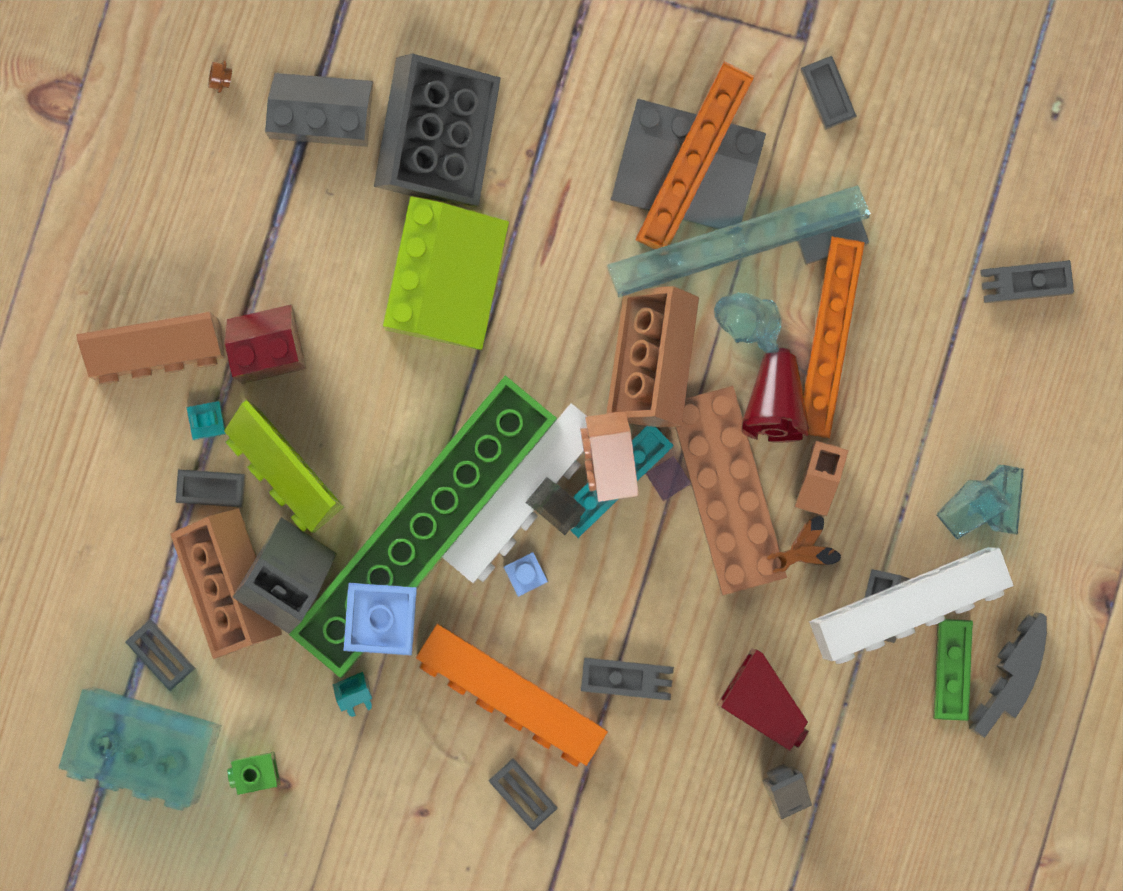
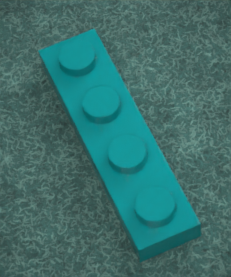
(648, 449)

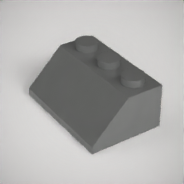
(319, 109)

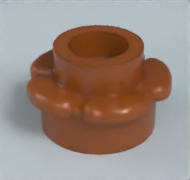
(219, 76)

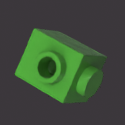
(254, 773)

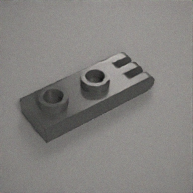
(1029, 281)
(625, 678)

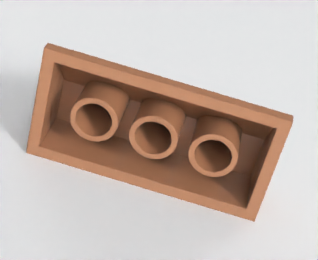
(152, 346)
(653, 356)
(214, 561)

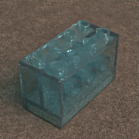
(154, 729)

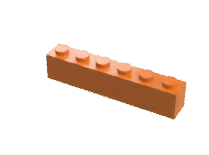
(512, 695)

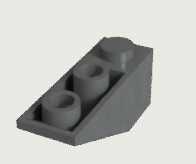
(787, 790)

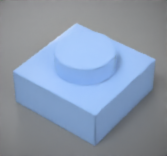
(525, 574)

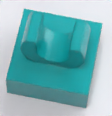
(206, 420)
(352, 692)

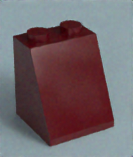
(263, 345)
(764, 703)

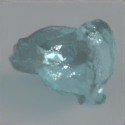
(750, 320)

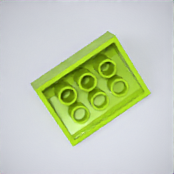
(445, 274)
(282, 467)

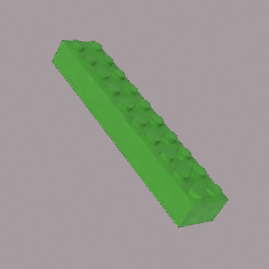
(430, 514)

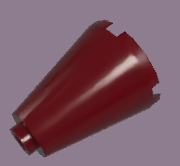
(777, 401)

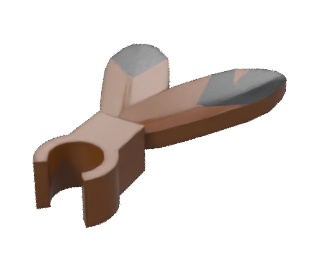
(803, 549)

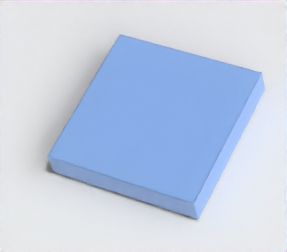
(380, 619)

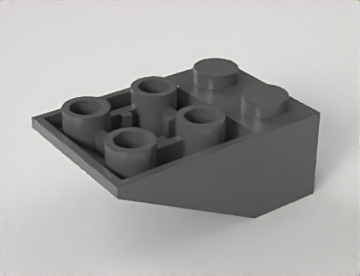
(285, 576)

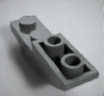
(1022, 665)

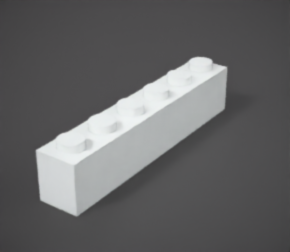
(506, 511)
(911, 604)

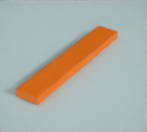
(695, 156)
(831, 334)

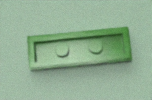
(953, 670)

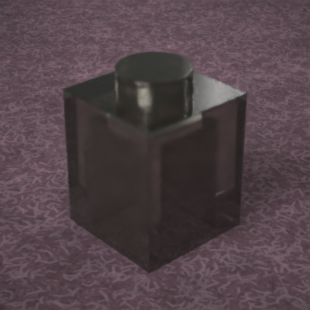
(556, 506)

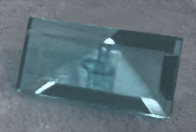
(1009, 483)
(972, 507)

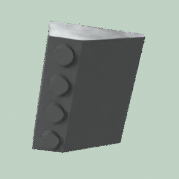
(437, 130)
(652, 147)

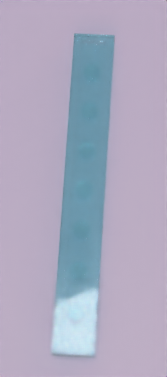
(738, 241)

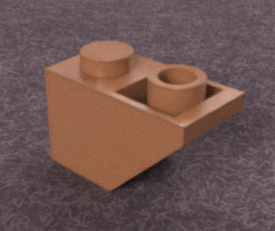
(821, 478)

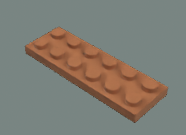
(728, 491)

